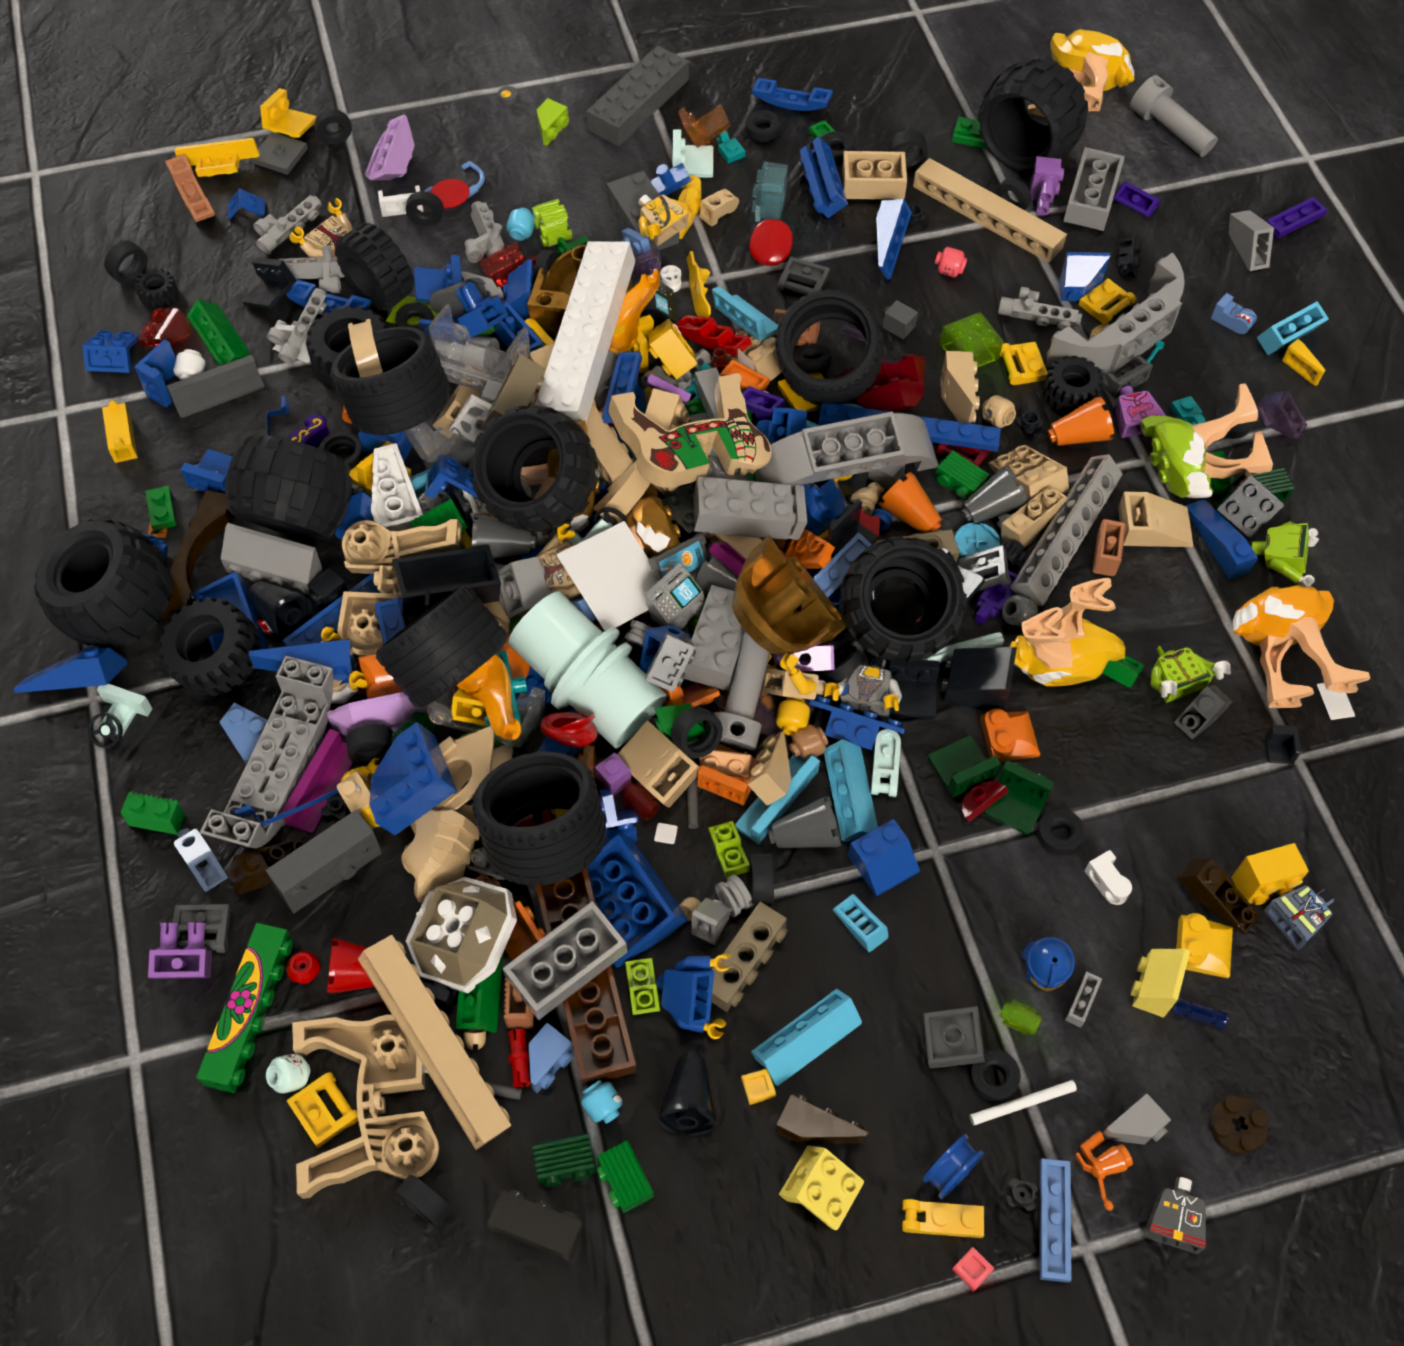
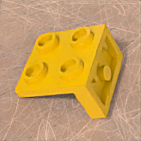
(282, 120)

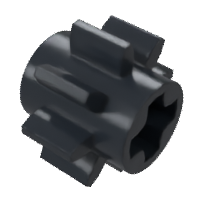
(1015, 553)

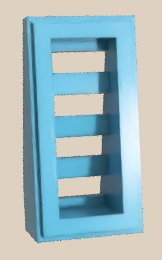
(873, 934)

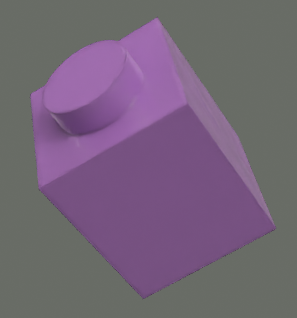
(613, 774)

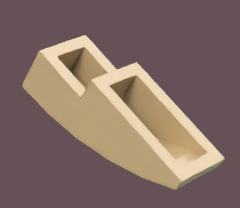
(624, 492)

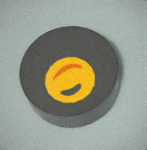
(508, 95)

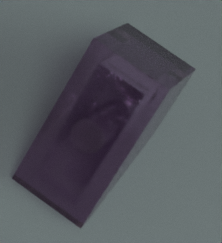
(1282, 414)

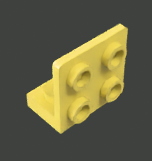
(822, 1186)

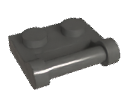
(805, 273)
(987, 563)
(216, 919)

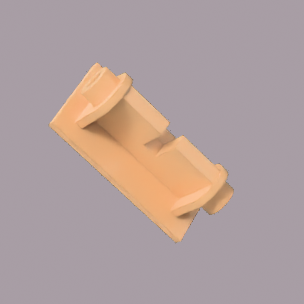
(728, 762)

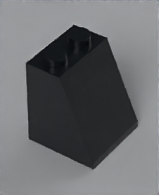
(979, 677)

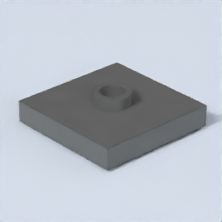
(280, 153)
(953, 1037)

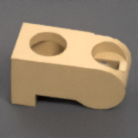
(717, 206)

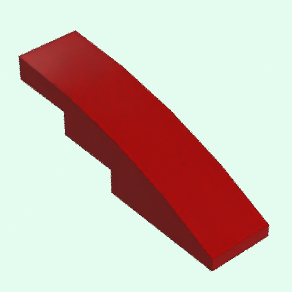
(712, 336)

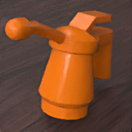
(1112, 1161)

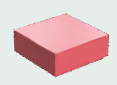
(973, 1269)

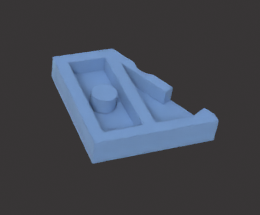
(639, 243)
(243, 729)

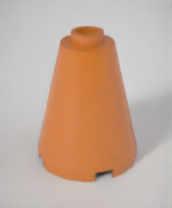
(1083, 425)
(911, 505)

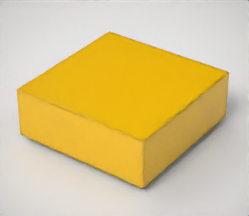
(758, 1086)

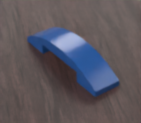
(791, 99)
(302, 291)

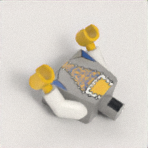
(868, 689)

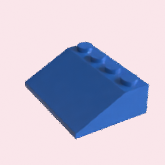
(633, 897)

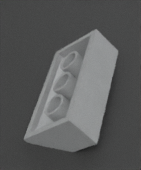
(269, 559)

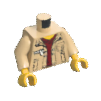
(325, 234)
(555, 574)

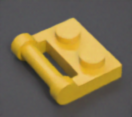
(1102, 297)
(1028, 360)
(315, 1115)

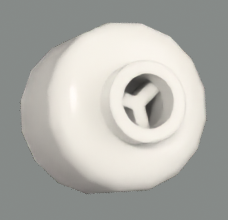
(188, 364)

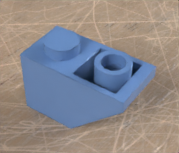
(547, 1054)

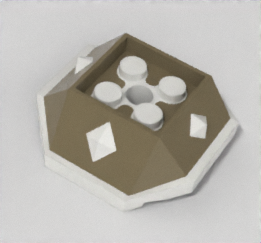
(461, 932)

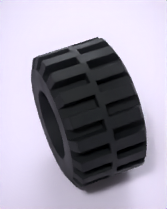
(1072, 372)

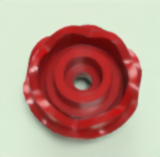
(306, 974)

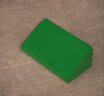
(1124, 670)

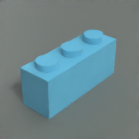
(1292, 328)

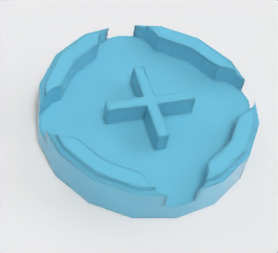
(975, 538)

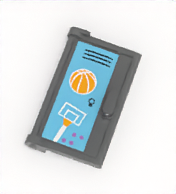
(689, 553)

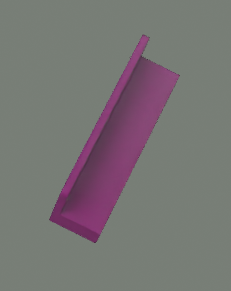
(320, 778)

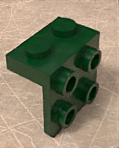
(1024, 800)

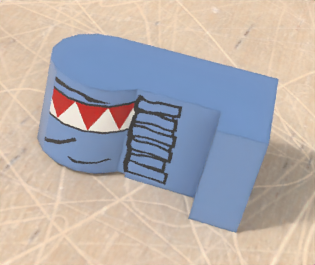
(1233, 315)

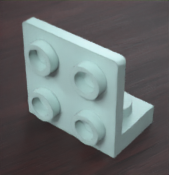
(696, 160)

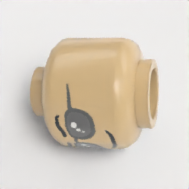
(998, 411)

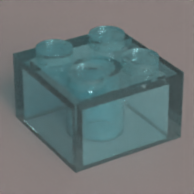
(770, 191)

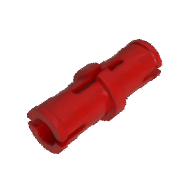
(519, 1058)

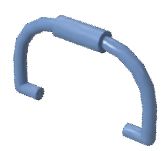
(474, 188)

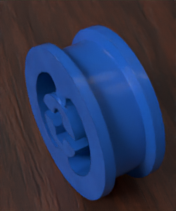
(953, 1166)

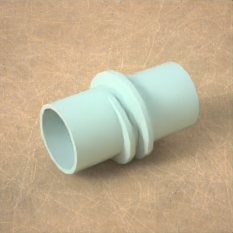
(586, 668)

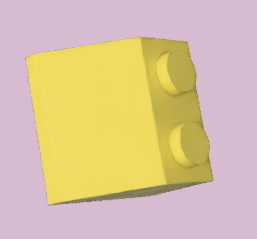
(1159, 980)

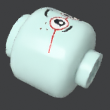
(288, 1073)

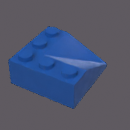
(409, 780)

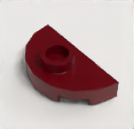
(981, 798)

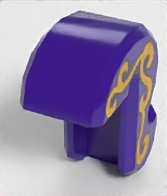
(313, 432)

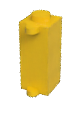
(119, 432)

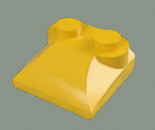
(1208, 944)

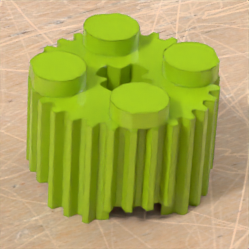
(552, 222)

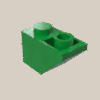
(667, 717)

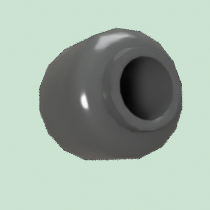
(1018, 609)

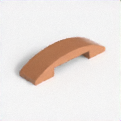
(189, 188)

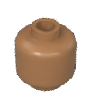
(808, 742)

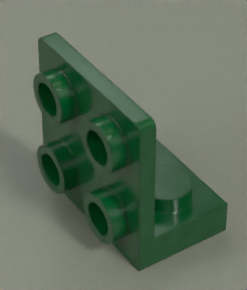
(963, 766)

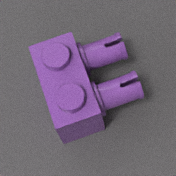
(1045, 183)
(178, 963)

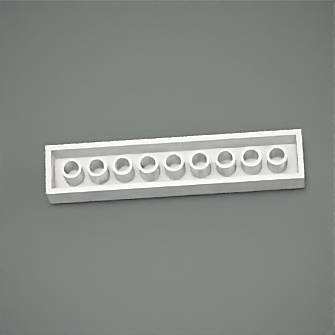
(587, 329)

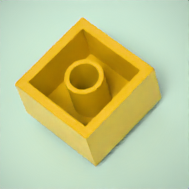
(672, 349)
(1270, 874)

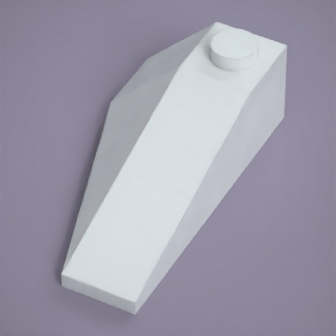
(392, 492)

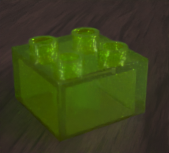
(973, 335)

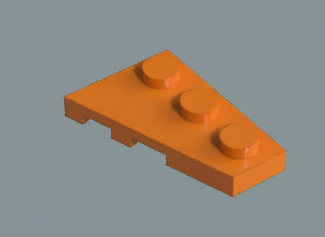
(810, 550)

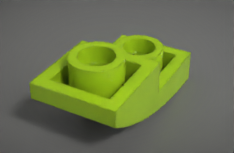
(729, 849)
(642, 986)

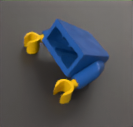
(689, 993)

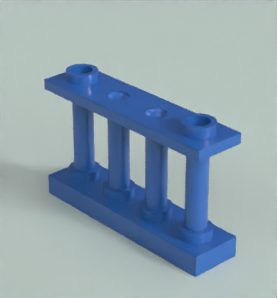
(625, 381)

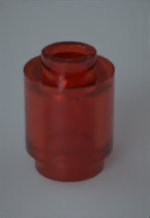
(640, 801)

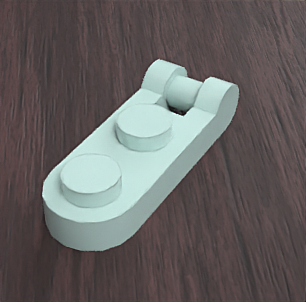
(886, 762)

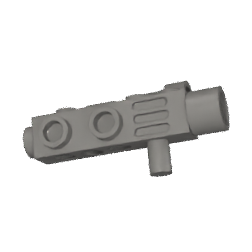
(275, 231)
(489, 234)
(318, 267)
(1027, 308)
(296, 334)
(686, 379)

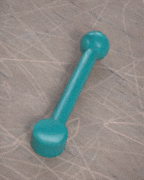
(1158, 346)

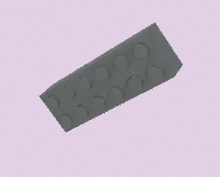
(637, 95)

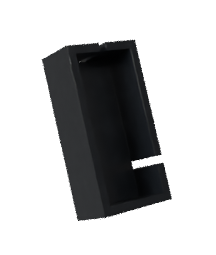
(430, 577)

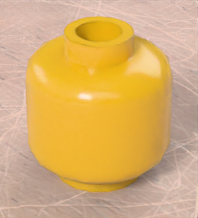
(792, 715)

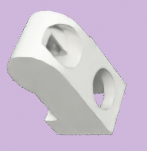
(1108, 879)

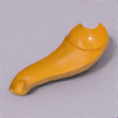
(631, 309)
(493, 689)

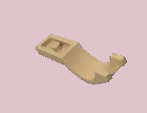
(365, 349)

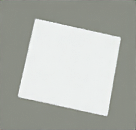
(611, 574)

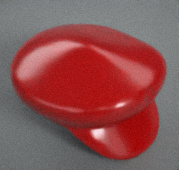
(771, 242)
(570, 728)

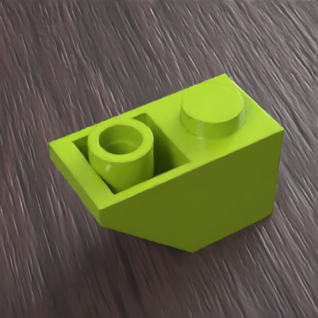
(551, 119)

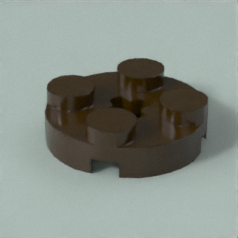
(1253, 1119)

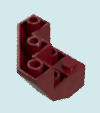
(896, 386)

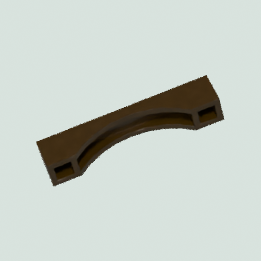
(203, 527)

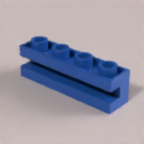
(823, 178)

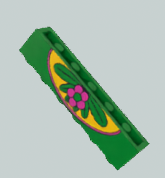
(245, 1008)

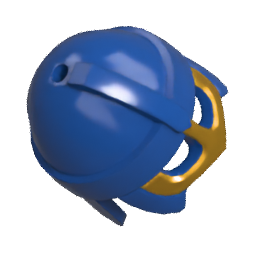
(1041, 968)

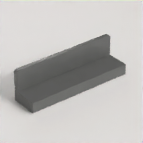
(215, 386)

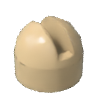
(689, 906)
(474, 1037)

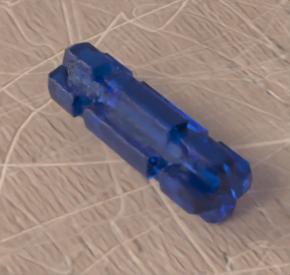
(1201, 1013)

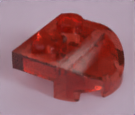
(165, 324)

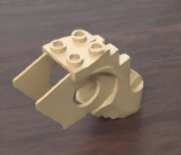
(449, 831)

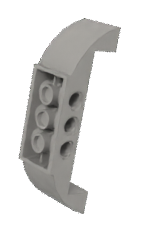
(1131, 332)
(849, 449)
(279, 756)

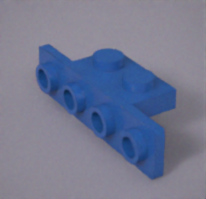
(853, 726)

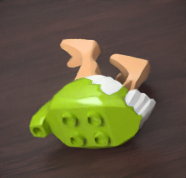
(1182, 447)

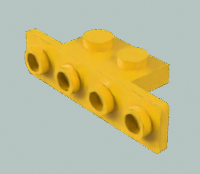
(219, 156)

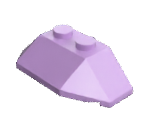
(392, 151)
(387, 710)

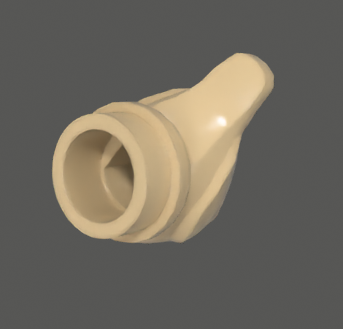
(868, 496)

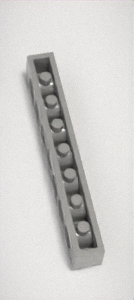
(1067, 529)

